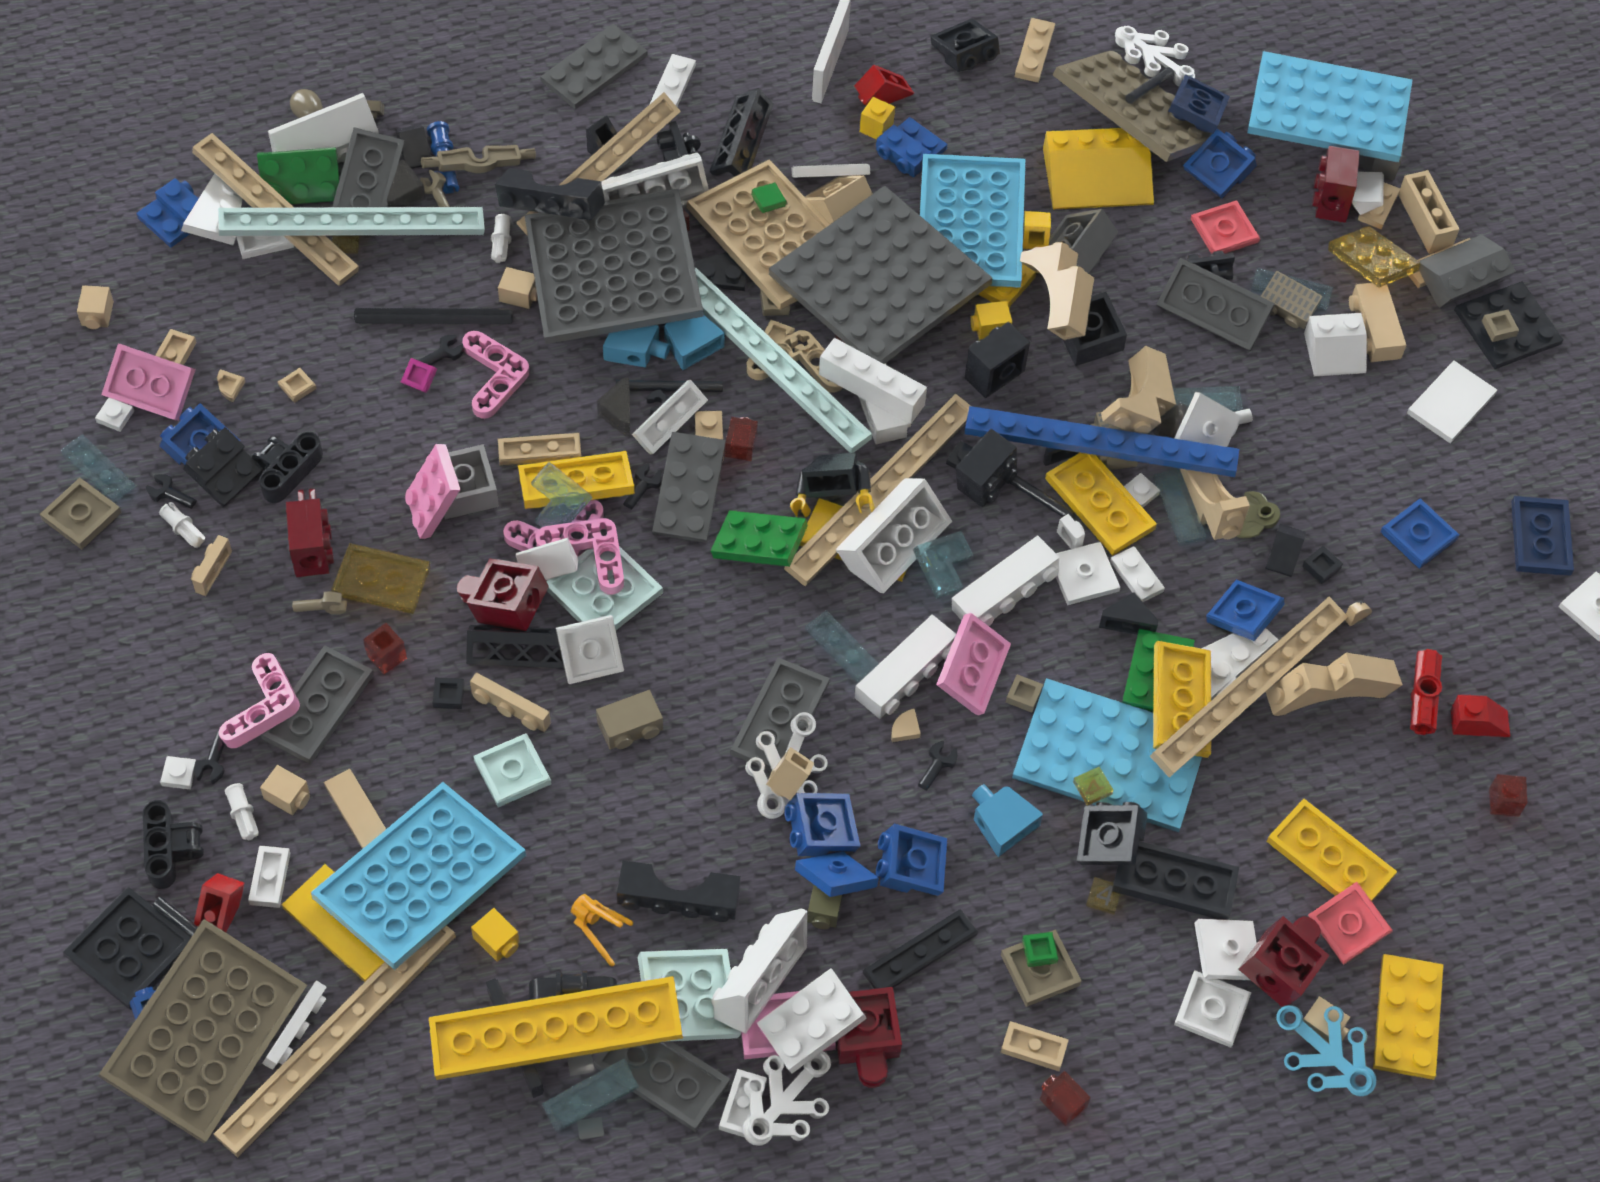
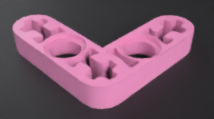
(503, 375)
(526, 529)
(597, 542)
(273, 701)

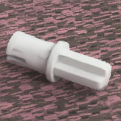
(501, 238)
(182, 525)
(241, 811)

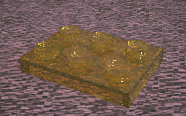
(1374, 256)
(381, 578)

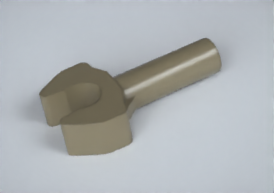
(436, 187)
(331, 603)

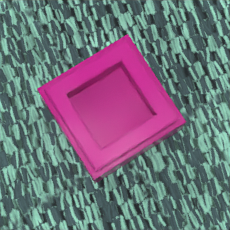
(418, 375)

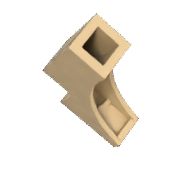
(1067, 285)
(1149, 394)
(1215, 505)
(1346, 677)

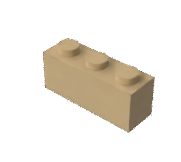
(1428, 211)
(1380, 320)

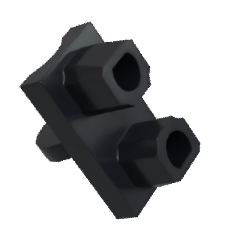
(673, 138)
(1217, 263)

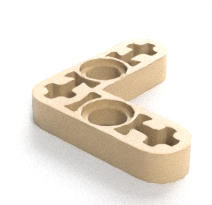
(802, 353)

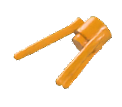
(590, 911)

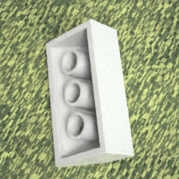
(325, 128)
(682, 173)
(885, 540)
(761, 970)

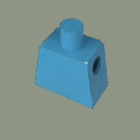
(693, 340)
(635, 346)
(1004, 817)

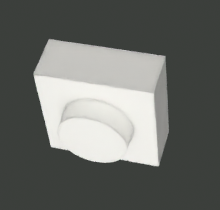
(114, 414)
(1142, 489)
(1071, 532)
(178, 772)

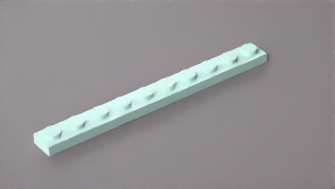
(351, 221)
(781, 367)

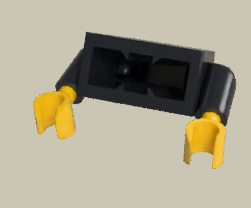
(833, 477)

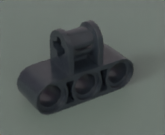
(279, 457)
(177, 844)
(567, 984)

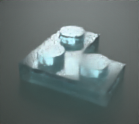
(565, 496)
(938, 559)

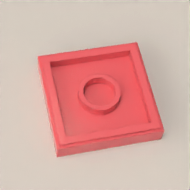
(1225, 228)
(1350, 923)

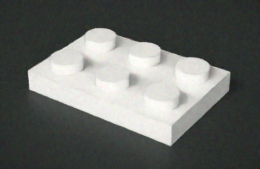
(811, 1020)

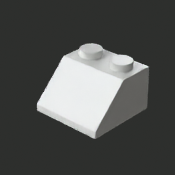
(1336, 344)

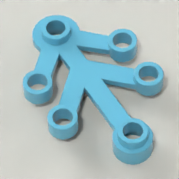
(1330, 1052)

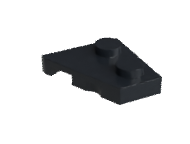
(722, 272)

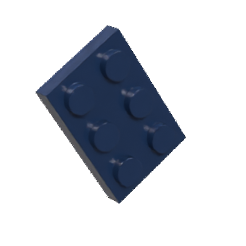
(1198, 104)
(1542, 535)

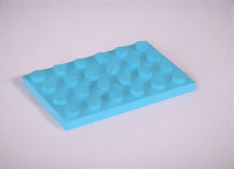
(1330, 106)
(978, 209)
(1083, 731)
(418, 875)

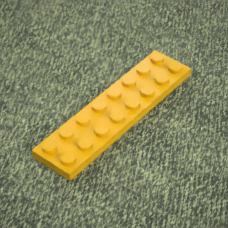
(555, 1028)

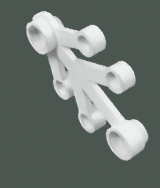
(1129, 39)
(774, 758)
(783, 1102)

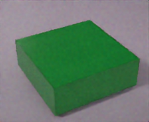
(768, 197)
(1040, 949)

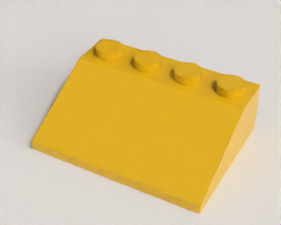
(1097, 169)

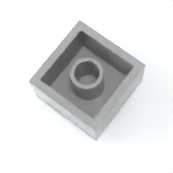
(475, 482)

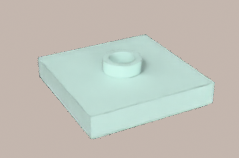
(512, 770)

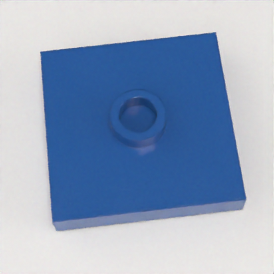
(1419, 533)
(1245, 610)
(836, 874)

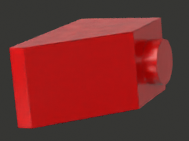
(882, 85)
(1479, 717)
(219, 901)

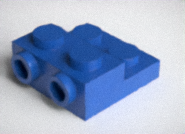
(907, 144)
(1221, 163)
(169, 211)
(189, 432)
(821, 823)
(912, 860)

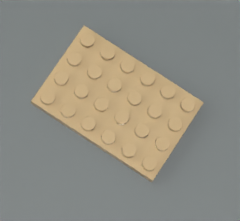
(755, 237)

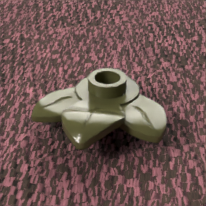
(1254, 520)

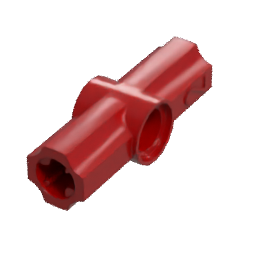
(1425, 705)

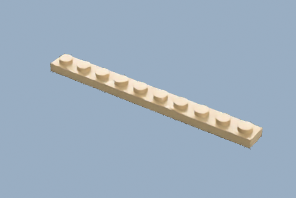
(902, 465)
(1248, 687)
(325, 1046)

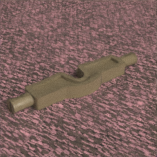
(491, 158)

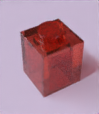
(741, 438)
(385, 648)
(1508, 795)
(1064, 1097)

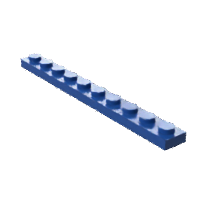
(1104, 441)

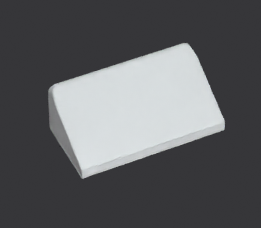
(1368, 191)
(552, 558)

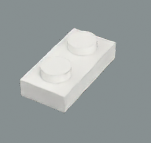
(1137, 574)
(269, 876)
(738, 1103)

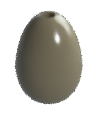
(304, 103)

